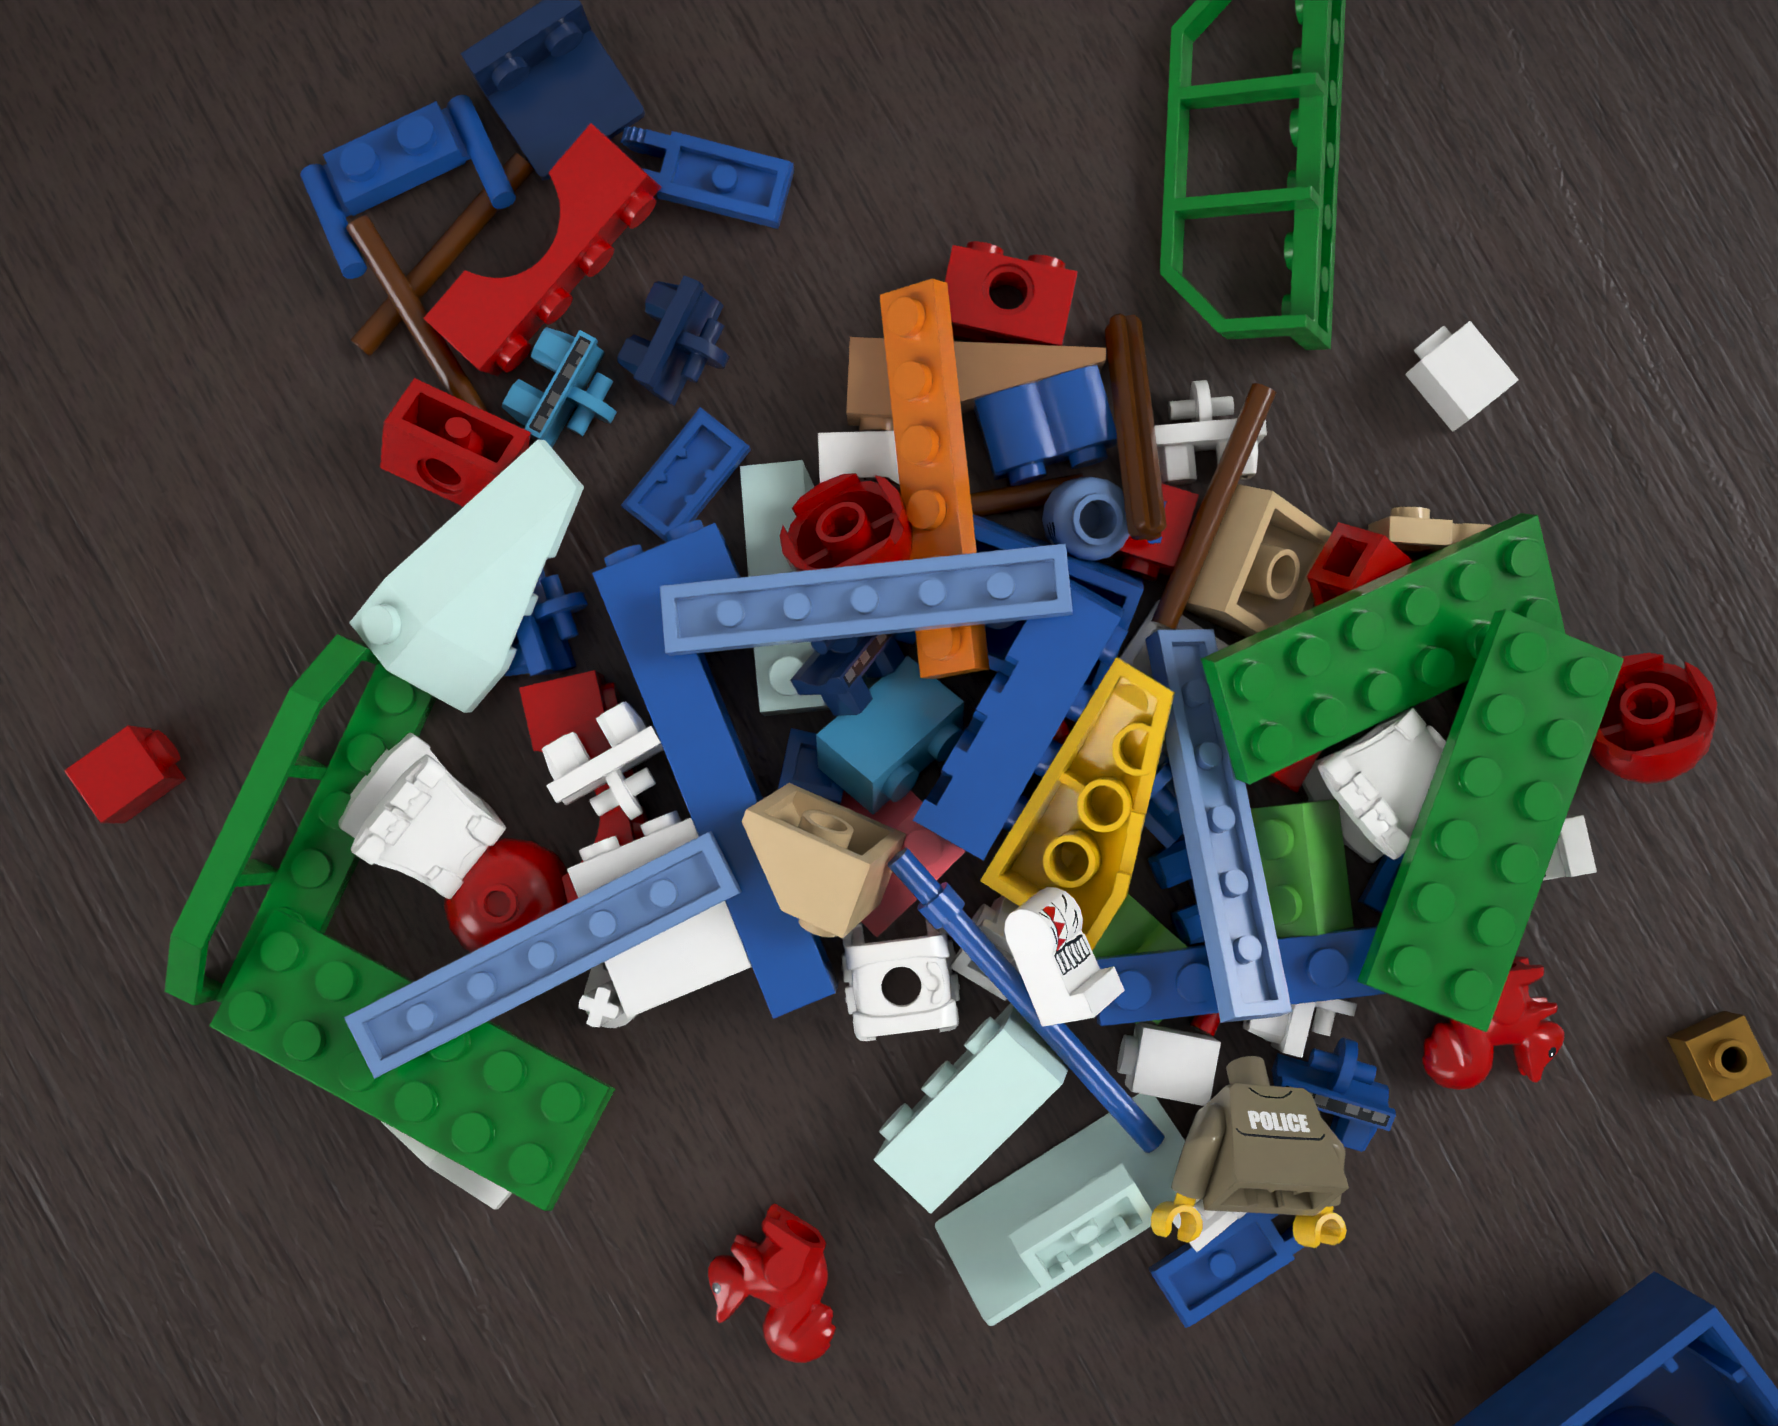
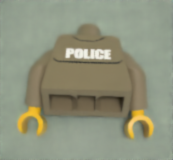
(1259, 1154)

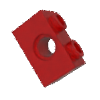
(1041, 280)
(447, 443)

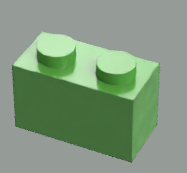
(1304, 867)

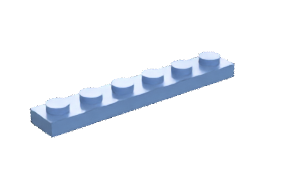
(866, 600)
(1218, 836)
(542, 954)

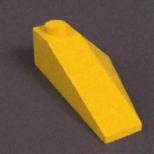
(1091, 803)

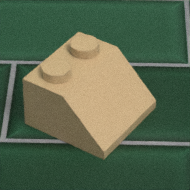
(1258, 564)
(821, 858)

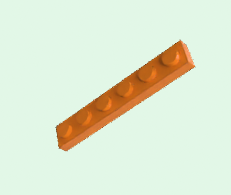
(931, 454)

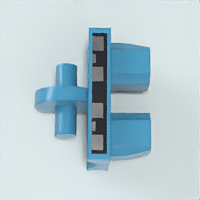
(574, 364)

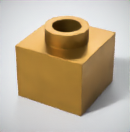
(1700, 1054)

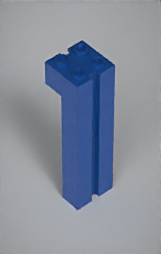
(708, 752)

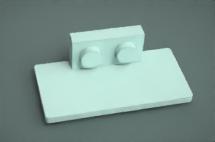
(1060, 1212)

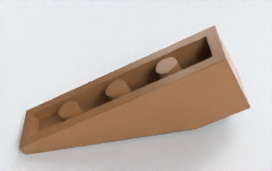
(980, 372)

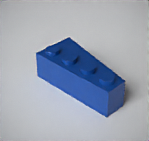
(1018, 720)

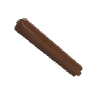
(1135, 428)

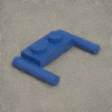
(395, 162)

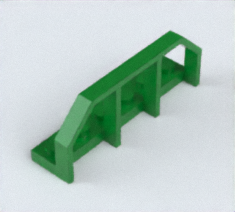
(1309, 189)
(320, 854)

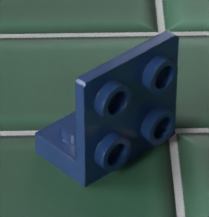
(551, 81)

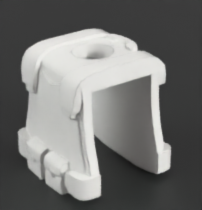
(1380, 783)
(419, 818)
(866, 966)

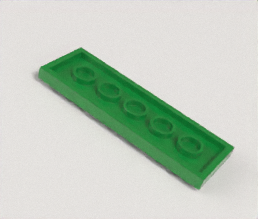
(1375, 648)
(1491, 820)
(474, 1099)

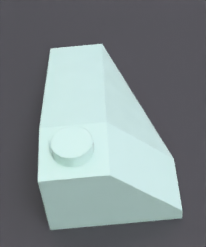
(767, 505)
(460, 596)

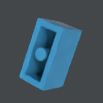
(893, 739)

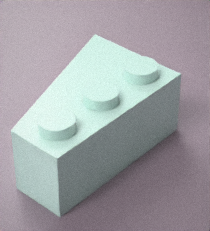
(970, 1108)

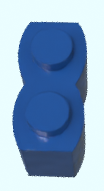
(1046, 425)

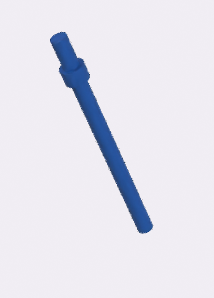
(944, 909)

